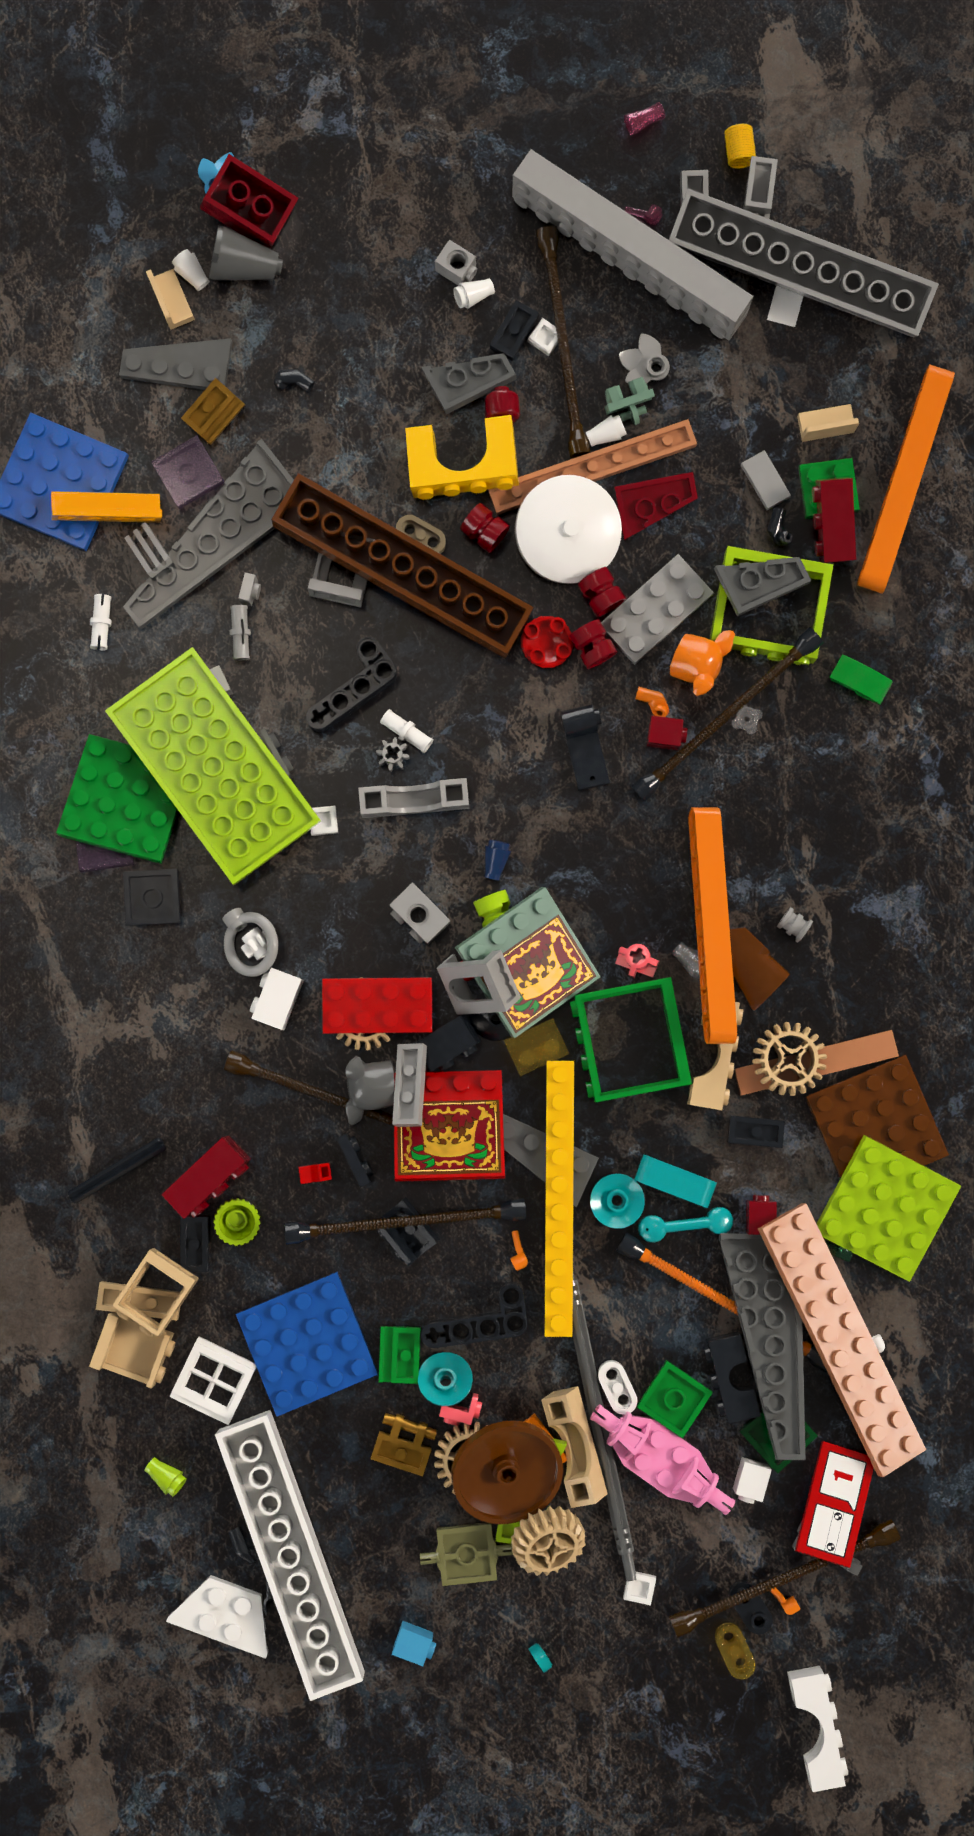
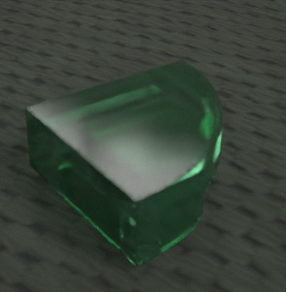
(839, 1251)

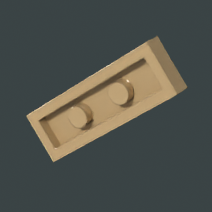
(148, 1300)

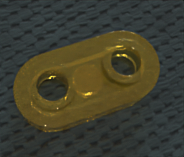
(735, 1649)

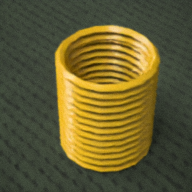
(739, 145)

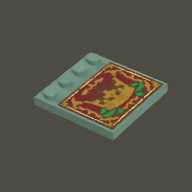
(540, 954)

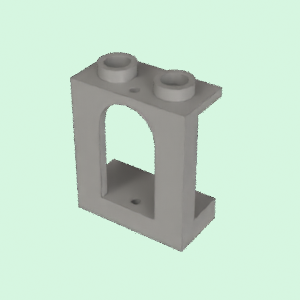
(320, 588)
(496, 976)

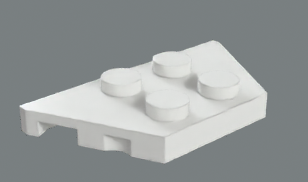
(225, 1614)

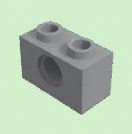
(412, 899)

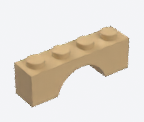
(710, 1088)
(583, 1474)

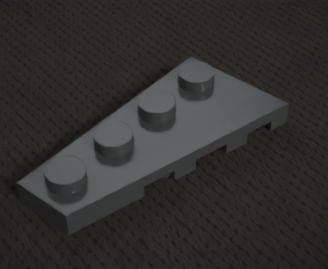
(529, 1148)

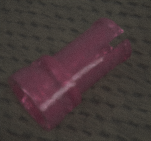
(640, 119)

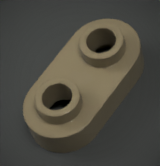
(423, 532)

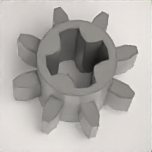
(395, 747)

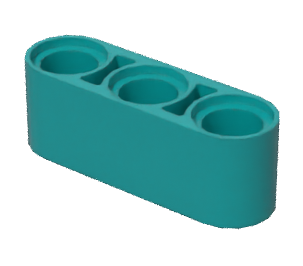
(675, 1181)

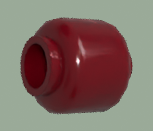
(502, 403)

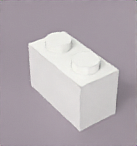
(276, 998)

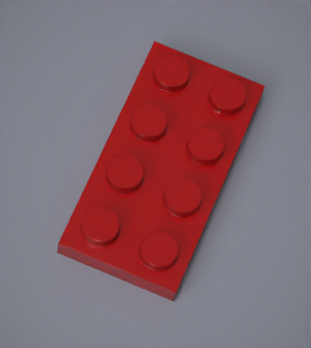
(377, 1005)

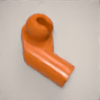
(655, 700)

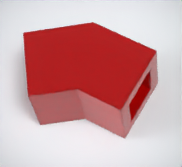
(315, 1173)

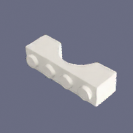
(823, 1761)

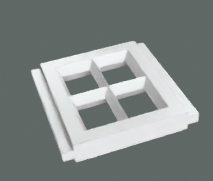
(224, 1358)

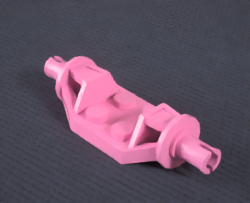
(662, 1459)

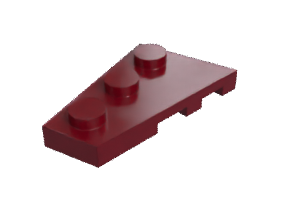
(652, 500)

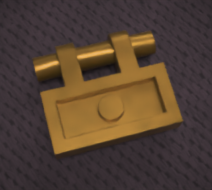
(402, 1452)

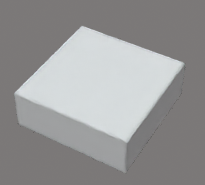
(544, 337)
(328, 821)
(640, 1589)

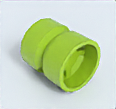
(492, 906)

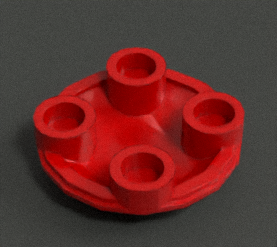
(546, 641)

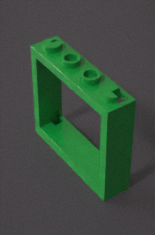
(674, 1030)

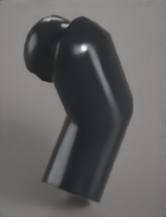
(291, 376)

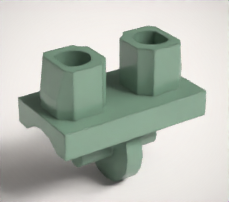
(639, 393)

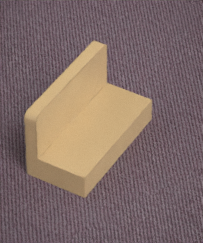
(171, 298)
(827, 422)

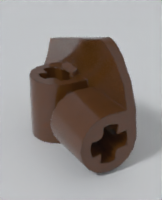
(754, 967)

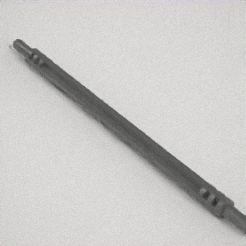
(604, 1451)

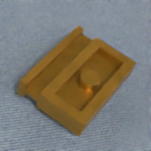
(213, 411)

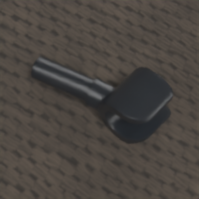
(269, 1598)

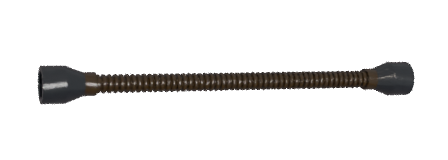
(806, 644)
(299, 1232)

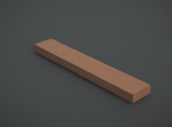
(839, 1057)

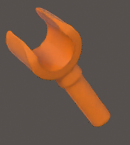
(520, 1260)
(789, 1605)

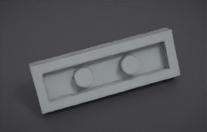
(409, 1085)

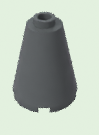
(242, 258)

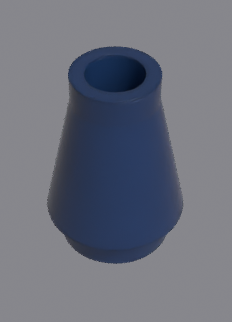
(495, 858)

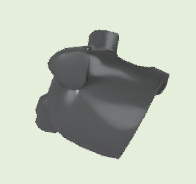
(368, 1087)

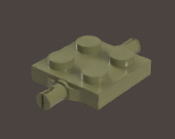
(466, 1554)

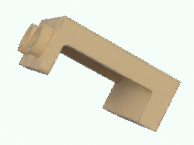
(131, 1352)

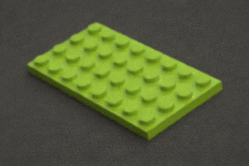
(213, 766)

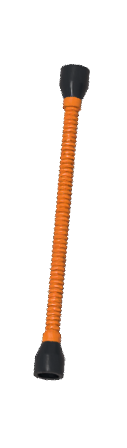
(633, 1248)

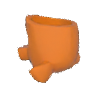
(700, 660)

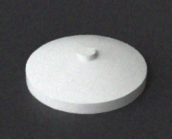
(567, 528)

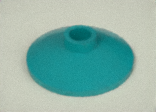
(617, 1215)
(440, 1367)

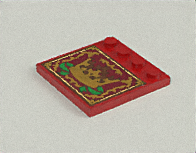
(458, 1131)

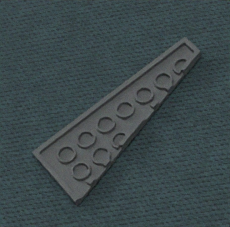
(218, 534)
(772, 1339)

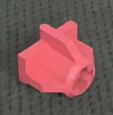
(637, 959)

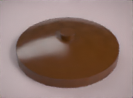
(507, 1472)

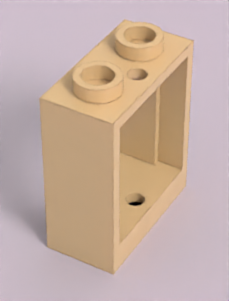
(170, 1268)

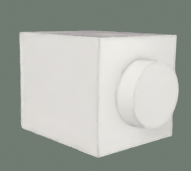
(751, 1480)

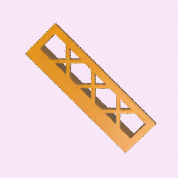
(105, 507)

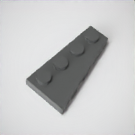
(179, 364)

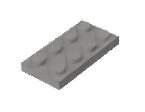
(656, 609)

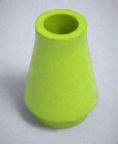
(166, 1477)

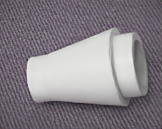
(189, 268)
(472, 292)
(607, 431)

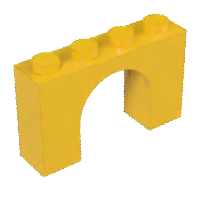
(495, 470)

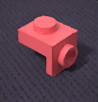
(456, 1414)

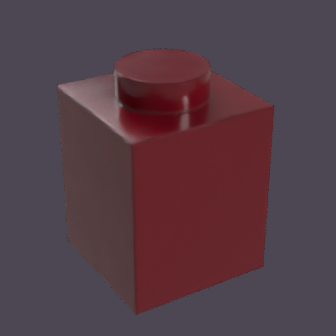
(666, 733)
(759, 1212)

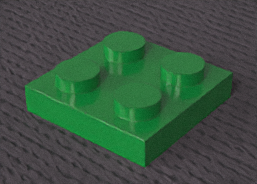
(824, 470)
(674, 1399)

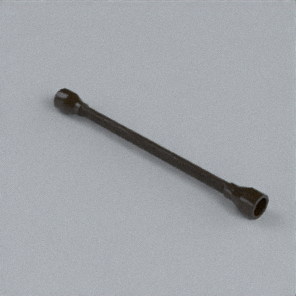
(548, 243)
(242, 1065)
(686, 1621)

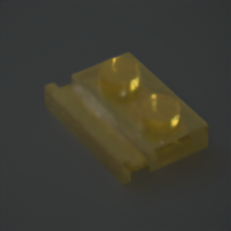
(536, 1047)

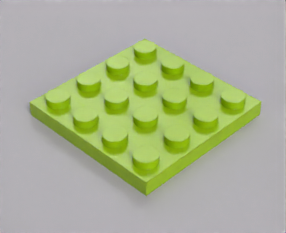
(887, 1208)

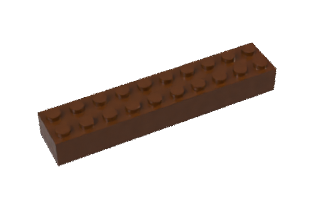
(401, 566)

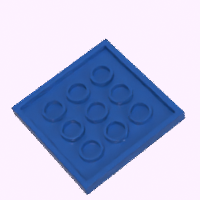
(56, 461)
(307, 1344)

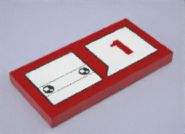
(835, 1504)

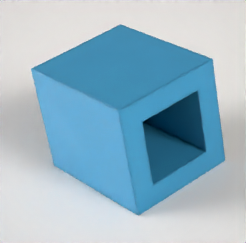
(414, 1644)

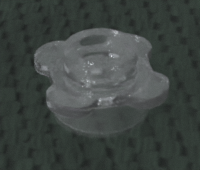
(750, 726)

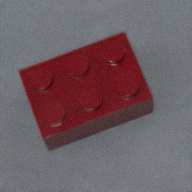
(248, 202)
(207, 1178)

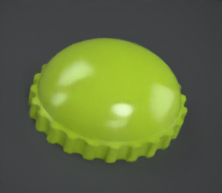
(236, 1221)

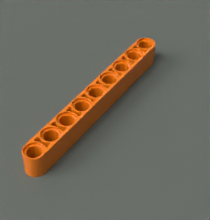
(905, 479)
(712, 926)

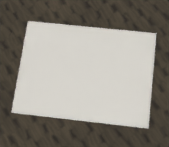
(785, 307)

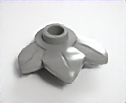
(641, 360)

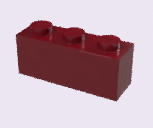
(834, 519)

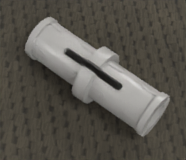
(240, 632)

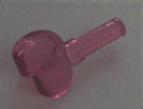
(651, 216)

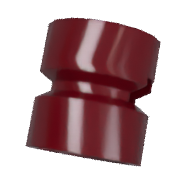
(484, 527)
(601, 591)
(593, 644)

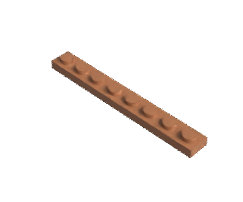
(602, 462)

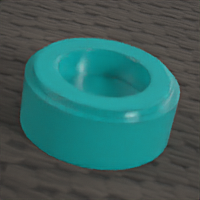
(540, 1657)

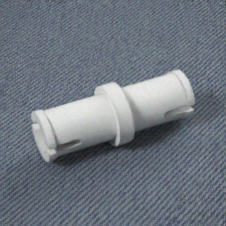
(100, 622)
(406, 731)

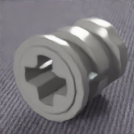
(794, 924)

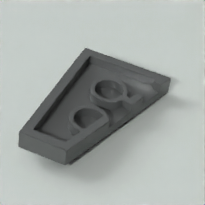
(467, 381)
(759, 583)

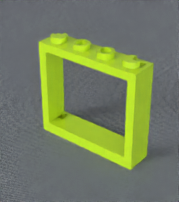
(774, 651)

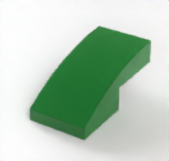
(861, 679)

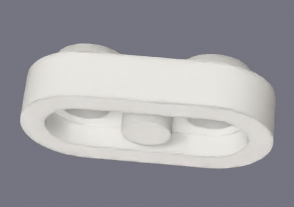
(617, 1386)

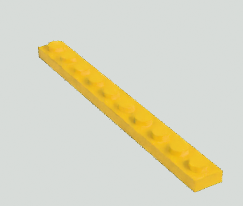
(559, 1198)

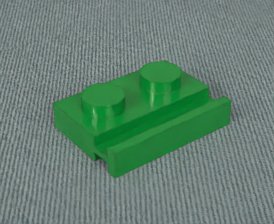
(399, 1354)

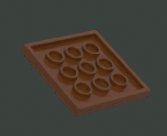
(883, 1106)

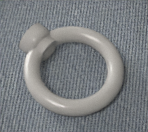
(235, 922)

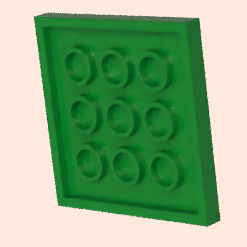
(117, 803)

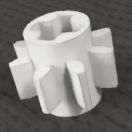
(255, 944)

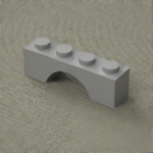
(403, 800)

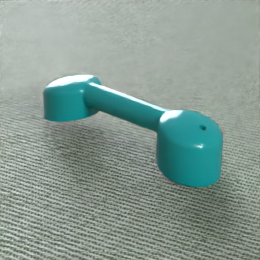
(717, 1221)

